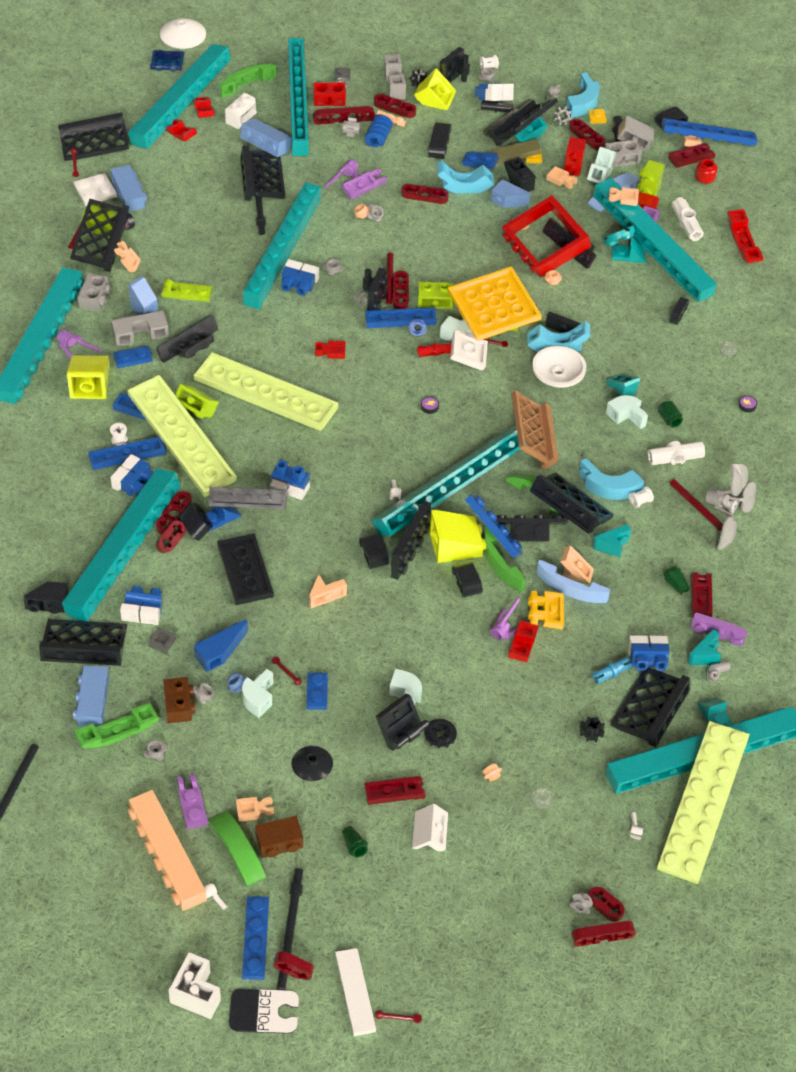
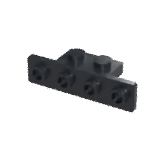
(562, 237)
(189, 341)
(531, 529)

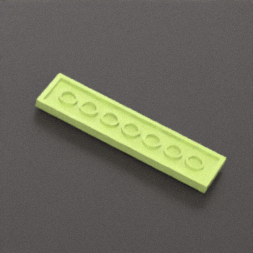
(266, 391)
(181, 435)
(703, 802)

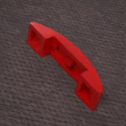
(741, 234)

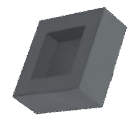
(342, 73)
(162, 640)

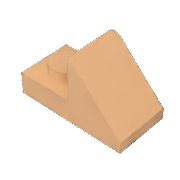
(576, 566)
(325, 593)

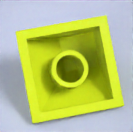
(435, 91)

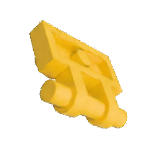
(552, 609)

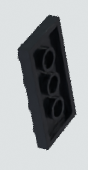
(411, 540)
(245, 569)

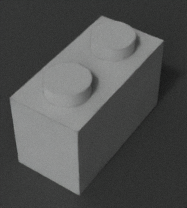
(633, 129)

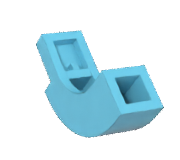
(585, 101)
(471, 182)
(541, 338)
(609, 486)

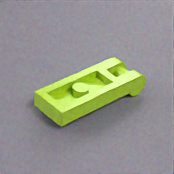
(186, 291)

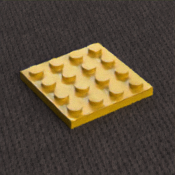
(494, 303)

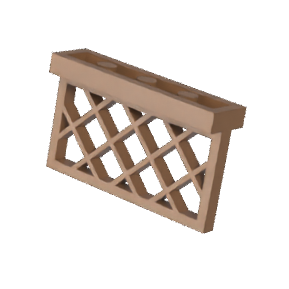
(542, 425)

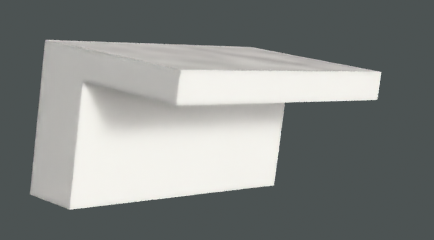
(430, 828)

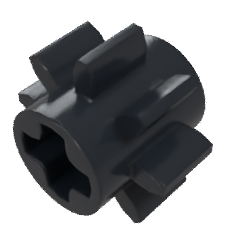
(417, 77)
(592, 729)

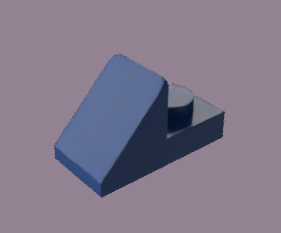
(222, 515)

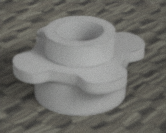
(487, 74)
(554, 92)
(377, 210)
(332, 266)
(203, 692)
(155, 745)
(581, 903)

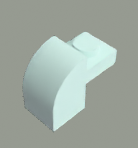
(603, 165)
(452, 324)
(627, 407)
(406, 682)
(254, 693)

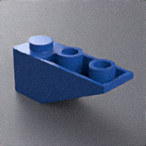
(217, 648)

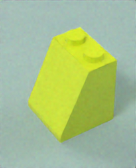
(88, 376)
(455, 536)

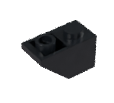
(520, 174)
(47, 598)

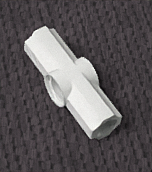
(687, 219)
(676, 453)

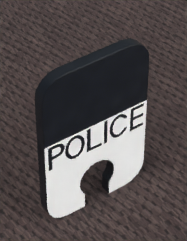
(258, 1011)

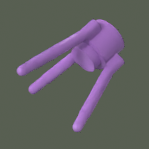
(348, 169)
(68, 339)
(501, 628)

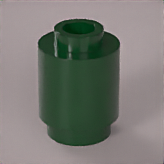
(670, 414)

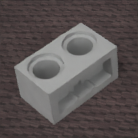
(627, 152)
(94, 292)

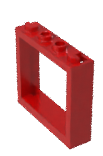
(561, 256)

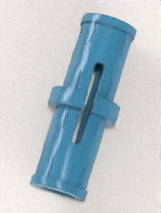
(611, 670)

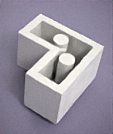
(191, 989)

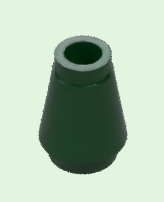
(676, 579)
(355, 842)

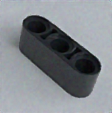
(439, 140)

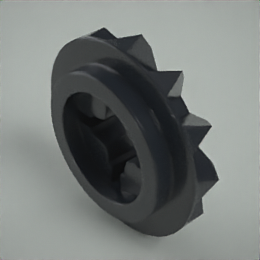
(437, 726)

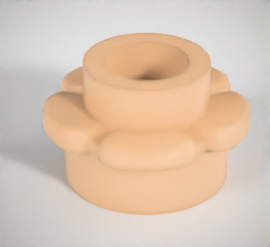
(361, 211)
(553, 277)
(492, 772)

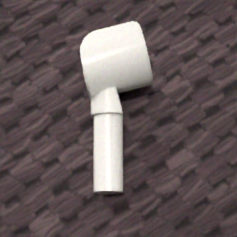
(395, 491)
(635, 829)
(212, 892)

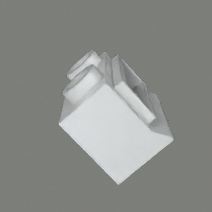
(240, 110)

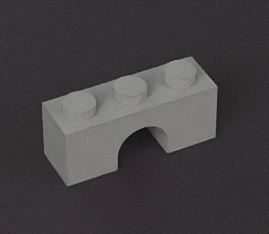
(394, 78)
(152, 323)

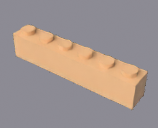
(167, 850)

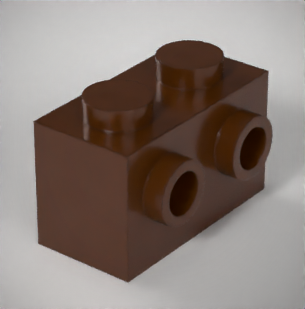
(177, 700)
(279, 837)

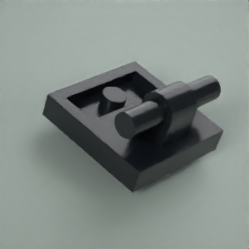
(455, 65)
(375, 288)
(400, 722)

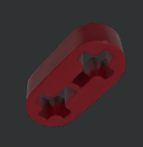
(173, 539)
(606, 903)
(293, 966)

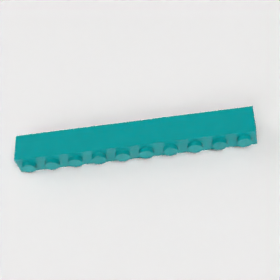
(179, 96)
(298, 97)
(658, 243)
(281, 246)
(39, 335)
(447, 482)
(121, 545)
(681, 756)

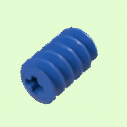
(378, 131)

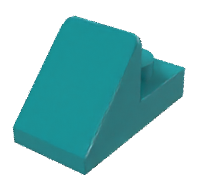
(532, 131)
(631, 253)
(624, 384)
(612, 540)
(705, 651)
(715, 711)

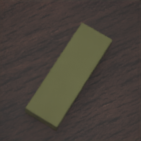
(519, 150)

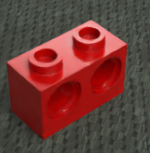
(329, 94)
(575, 156)

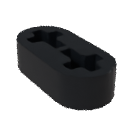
(679, 310)

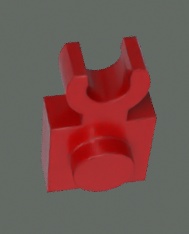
(333, 349)

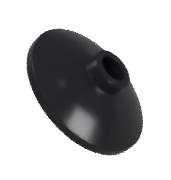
(312, 770)

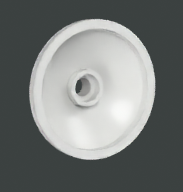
(182, 33)
(559, 366)

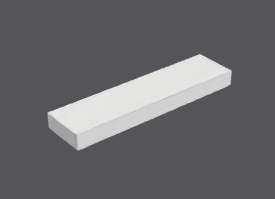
(355, 992)

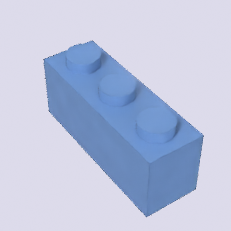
(265, 137)
(128, 188)
(91, 696)

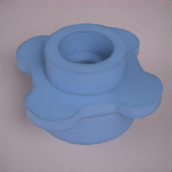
(235, 682)

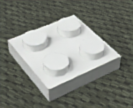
(95, 188)
(468, 350)

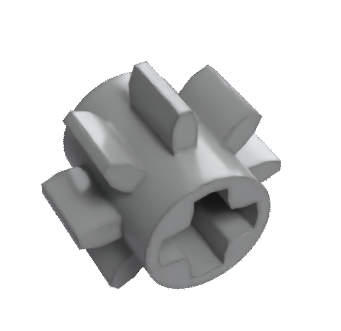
(566, 113)
(351, 127)

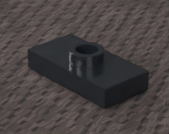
(560, 323)

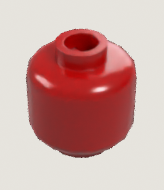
(706, 171)

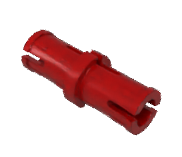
(434, 349)

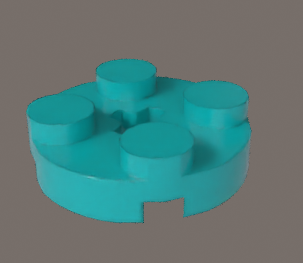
(625, 233)

